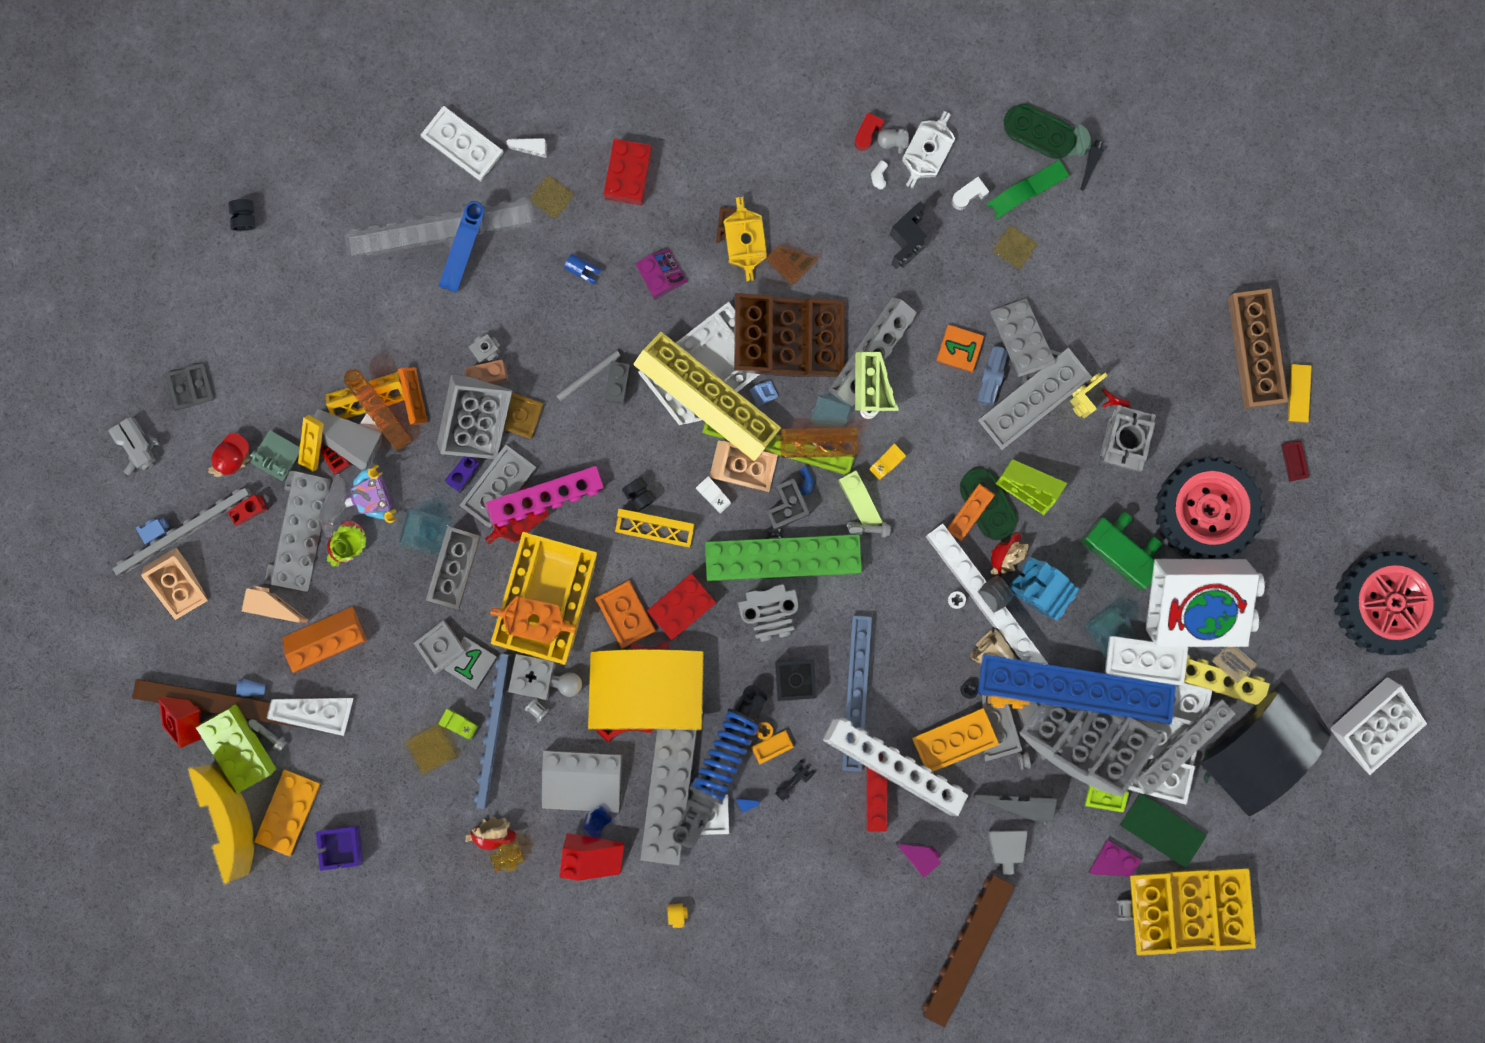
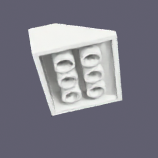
(1379, 725)

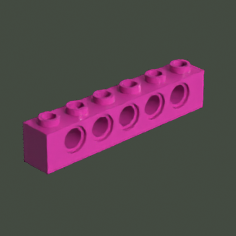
(496, 507)

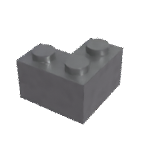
(792, 507)

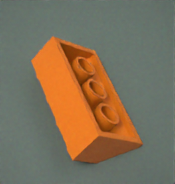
(323, 640)

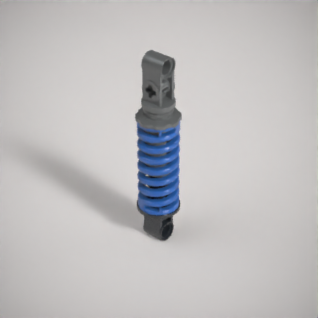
(709, 787)

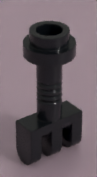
(783, 792)

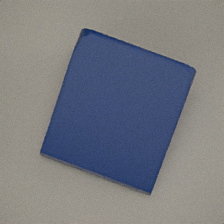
(747, 804)

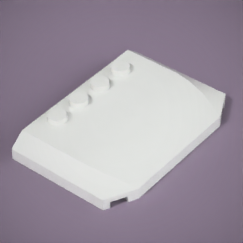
(714, 348)

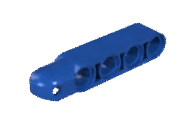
(462, 246)

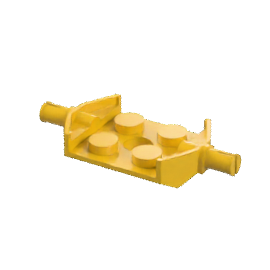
(741, 254)

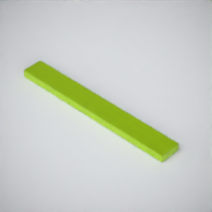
(836, 464)

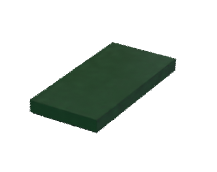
(1163, 830)

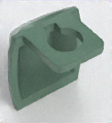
(1082, 143)

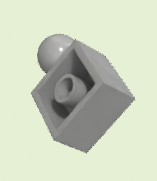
(568, 684)

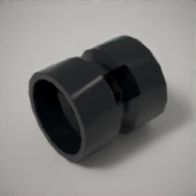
(242, 215)
(639, 494)

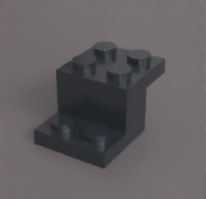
(908, 236)

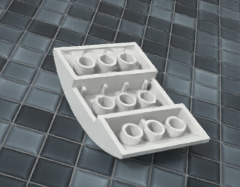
(1188, 706)

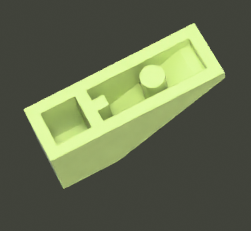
(860, 499)

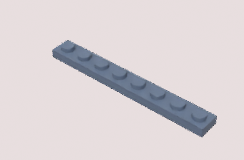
(857, 682)
(490, 739)

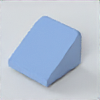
(764, 393)

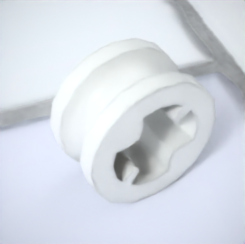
(960, 604)

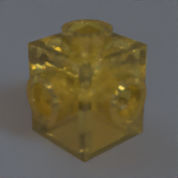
(506, 858)

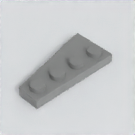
(1005, 731)

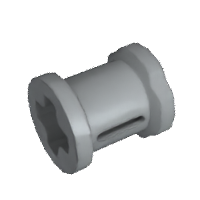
(537, 710)
(1125, 909)

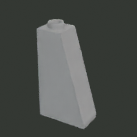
(349, 439)

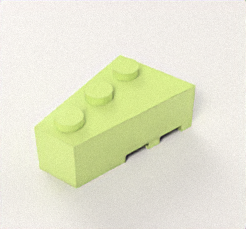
(872, 384)

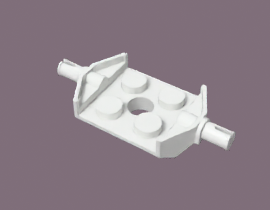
(928, 163)

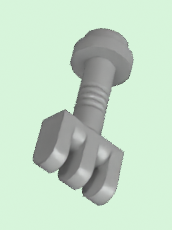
(857, 529)
(259, 727)

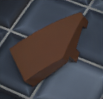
(724, 213)

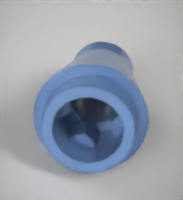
(249, 688)

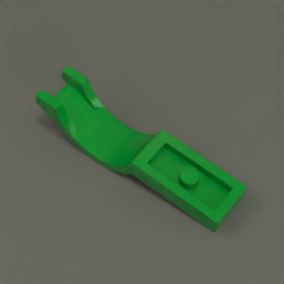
(1028, 189)

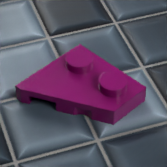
(1114, 861)

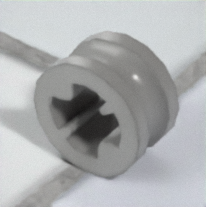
(1023, 760)

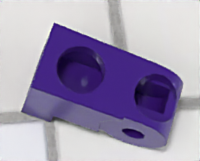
(462, 473)

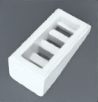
(532, 146)

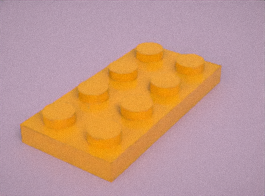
(956, 740)
(287, 812)

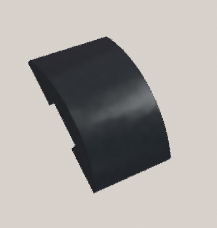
(1268, 751)

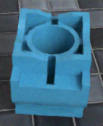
(1044, 588)

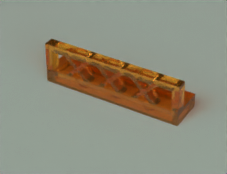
(821, 436)

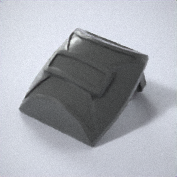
(996, 593)

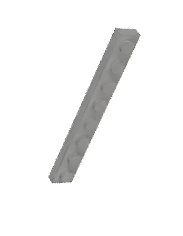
(176, 535)

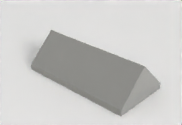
(452, 567)

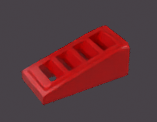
(339, 468)

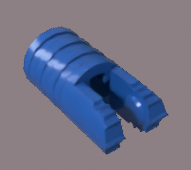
(578, 266)

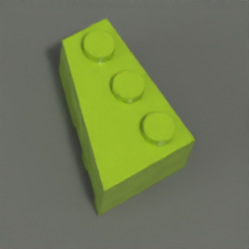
(1031, 486)

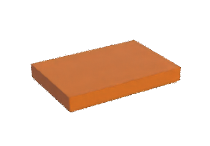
(625, 614)

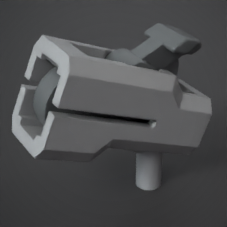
(136, 444)

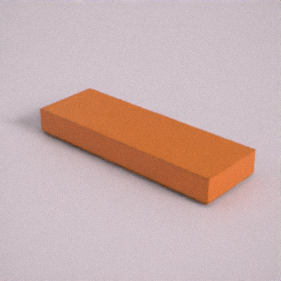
(412, 395)
(970, 512)

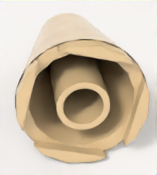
(993, 645)

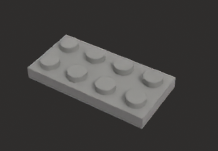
(1022, 337)
(503, 477)

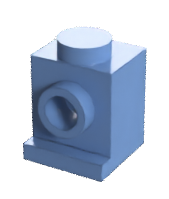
(153, 529)

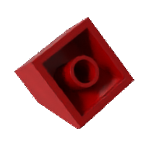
(180, 720)

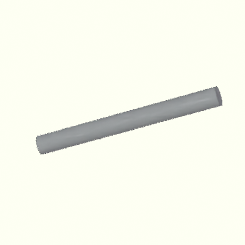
(587, 376)

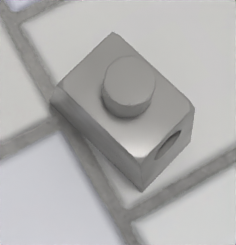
(1008, 847)

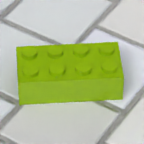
(236, 748)

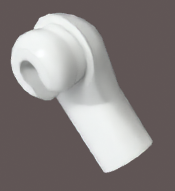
(877, 175)

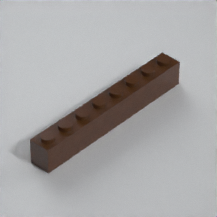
(967, 950)

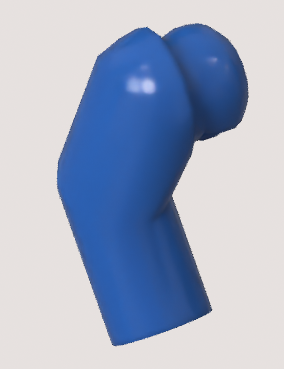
(808, 481)

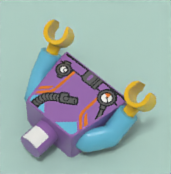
(371, 495)

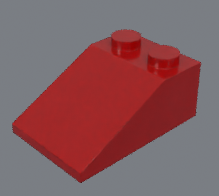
(590, 857)

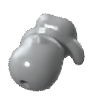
(891, 138)

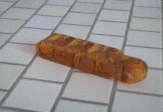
(377, 409)

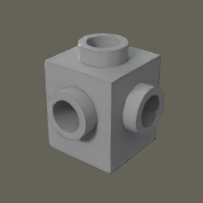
(480, 344)

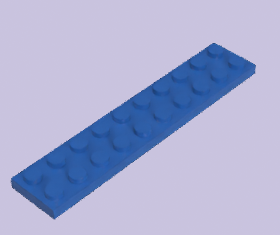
(1076, 689)

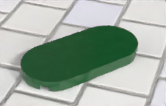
(1039, 131)
(999, 515)

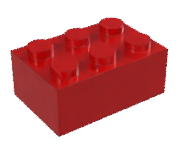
(627, 172)
(681, 607)

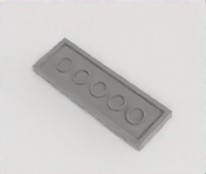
(1034, 399)

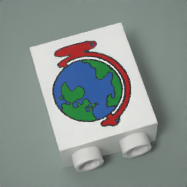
(1203, 602)

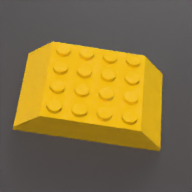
(553, 575)

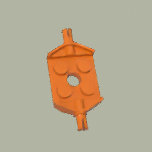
(517, 616)

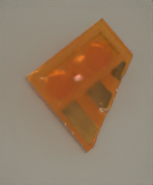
(790, 263)

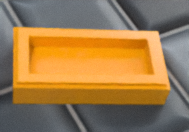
(772, 747)

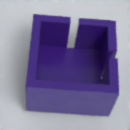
(341, 845)

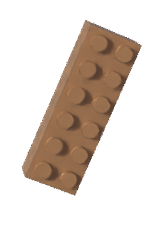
(1257, 349)

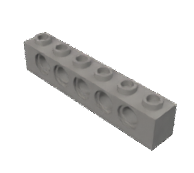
(904, 316)
(1183, 746)

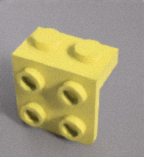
(1081, 403)

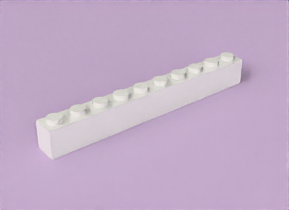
(972, 581)

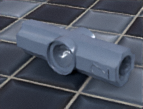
(992, 376)

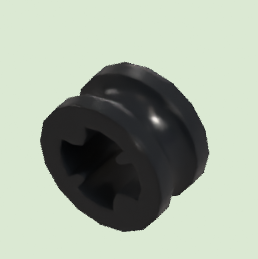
(774, 534)
(966, 695)

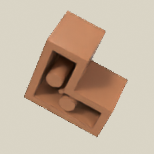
(490, 372)

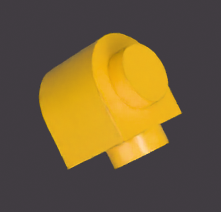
(677, 914)

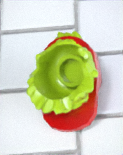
(345, 543)

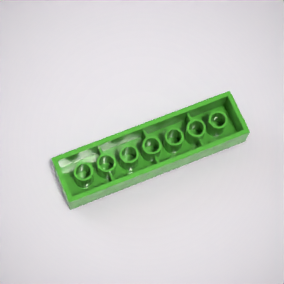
(783, 558)

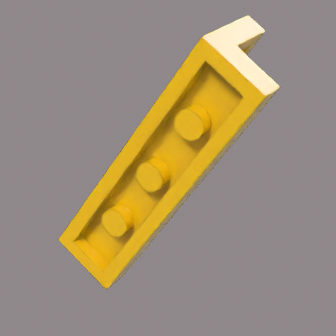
(381, 385)
(654, 520)

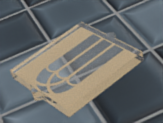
(1234, 663)

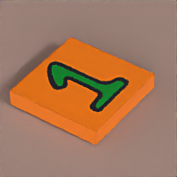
(960, 348)

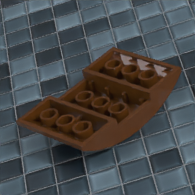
(788, 336)

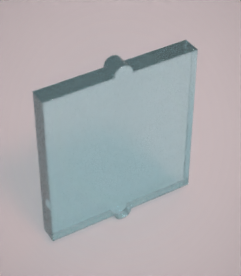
(829, 413)

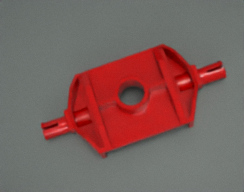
(513, 531)

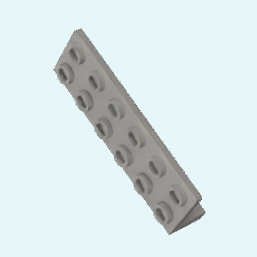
(299, 532)

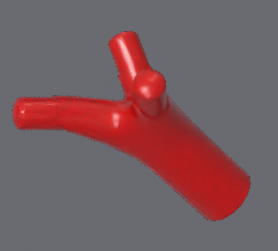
(1113, 400)

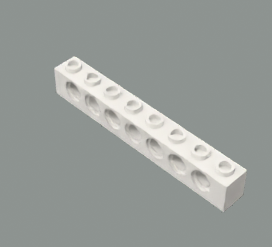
(837, 738)

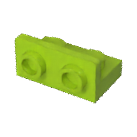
(1103, 800)

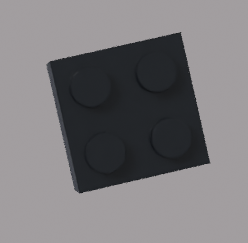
(795, 680)

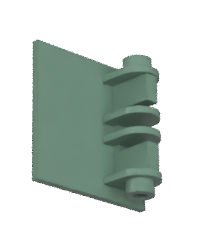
(275, 455)

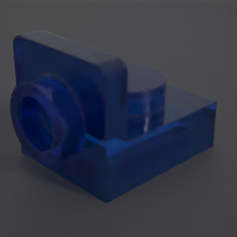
(596, 821)

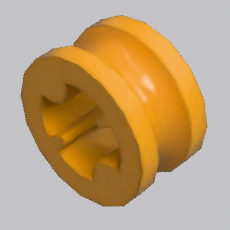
(759, 734)

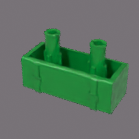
(1120, 552)

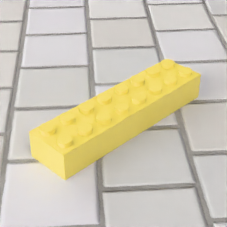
(707, 395)

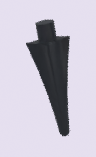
(1093, 156)

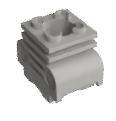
(1141, 428)
(769, 611)

